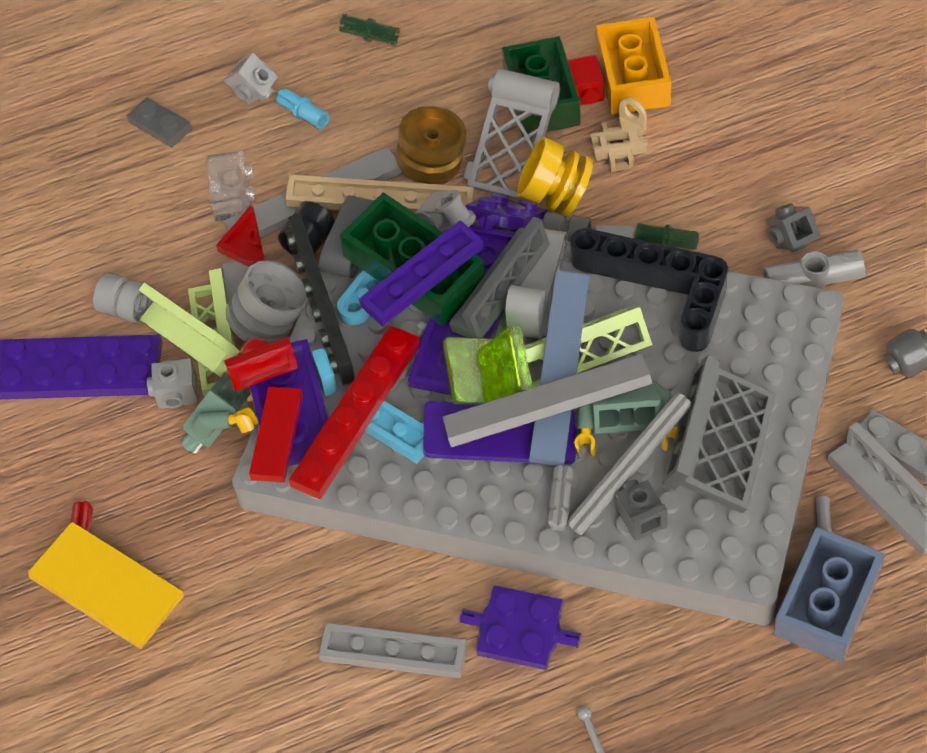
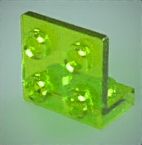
(487, 368)

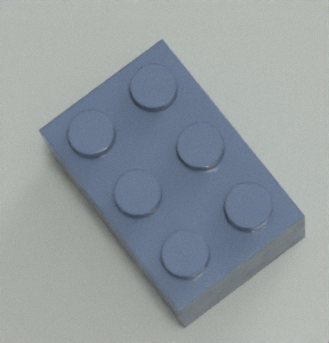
(829, 594)

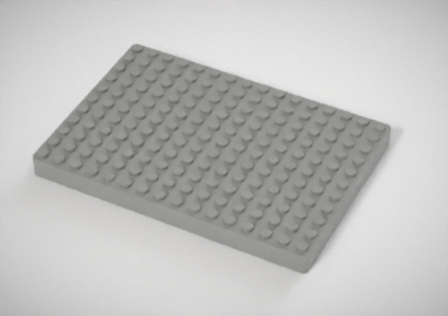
(500, 510)

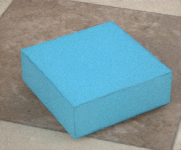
(324, 371)

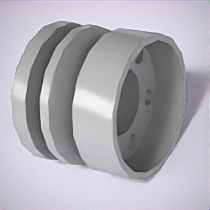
(266, 302)

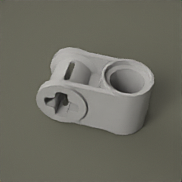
(445, 210)

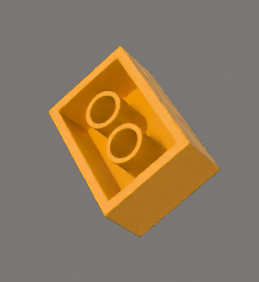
(633, 64)

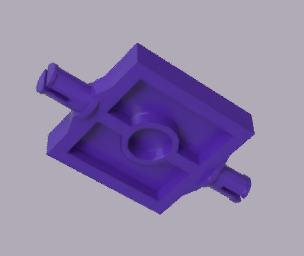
(500, 211)
(520, 627)

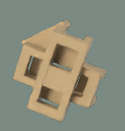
(629, 132)

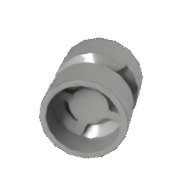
(120, 297)

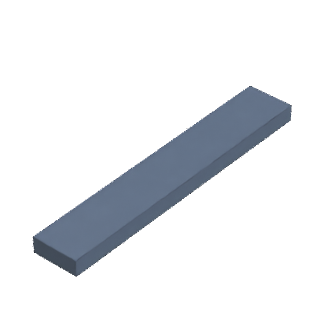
(559, 362)

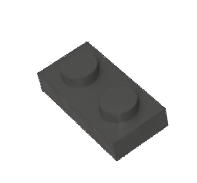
(159, 122)

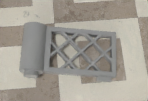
(520, 94)

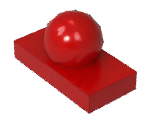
(260, 362)

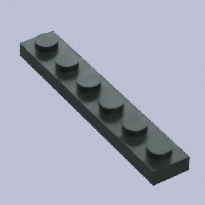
(322, 308)

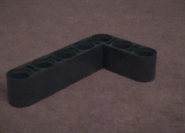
(662, 267)

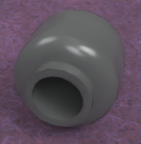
(907, 353)

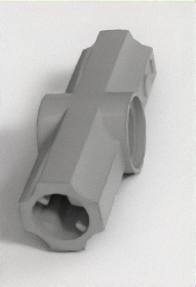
(819, 269)

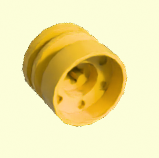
(560, 179)

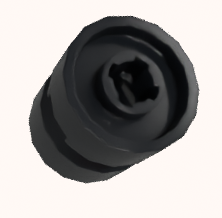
(317, 223)

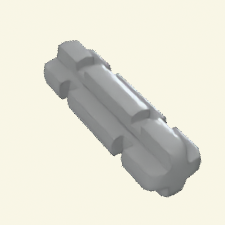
(560, 498)

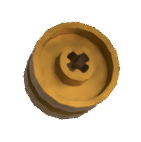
(431, 144)

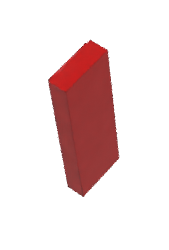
(276, 434)

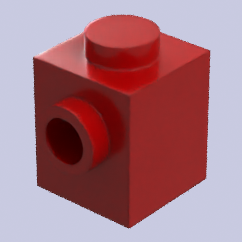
(587, 79)

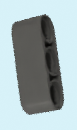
(331, 256)

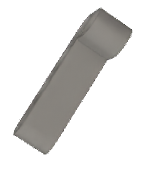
(531, 302)

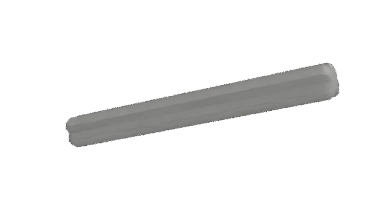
(628, 463)

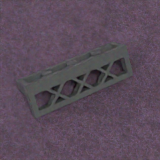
(509, 269)

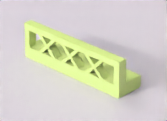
(218, 291)
(600, 327)
(187, 332)

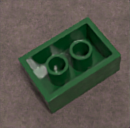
(546, 61)

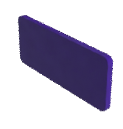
(505, 446)

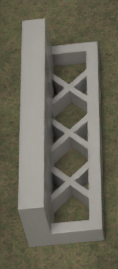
(883, 484)

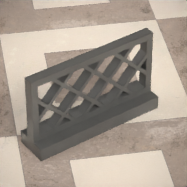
(691, 429)

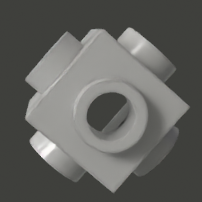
(251, 79)
(173, 383)

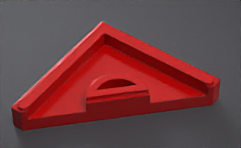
(243, 240)

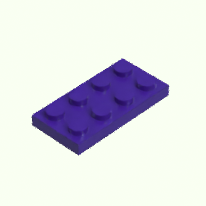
(312, 411)

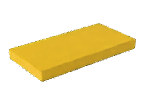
(106, 585)

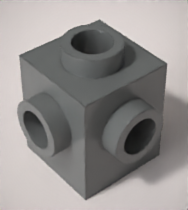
(792, 227)

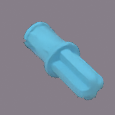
(302, 108)

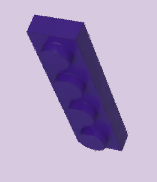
(421, 273)

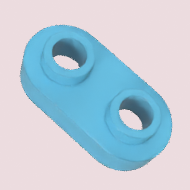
(350, 300)

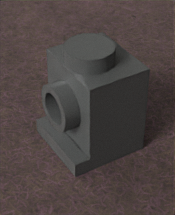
(640, 508)

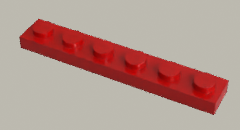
(354, 412)

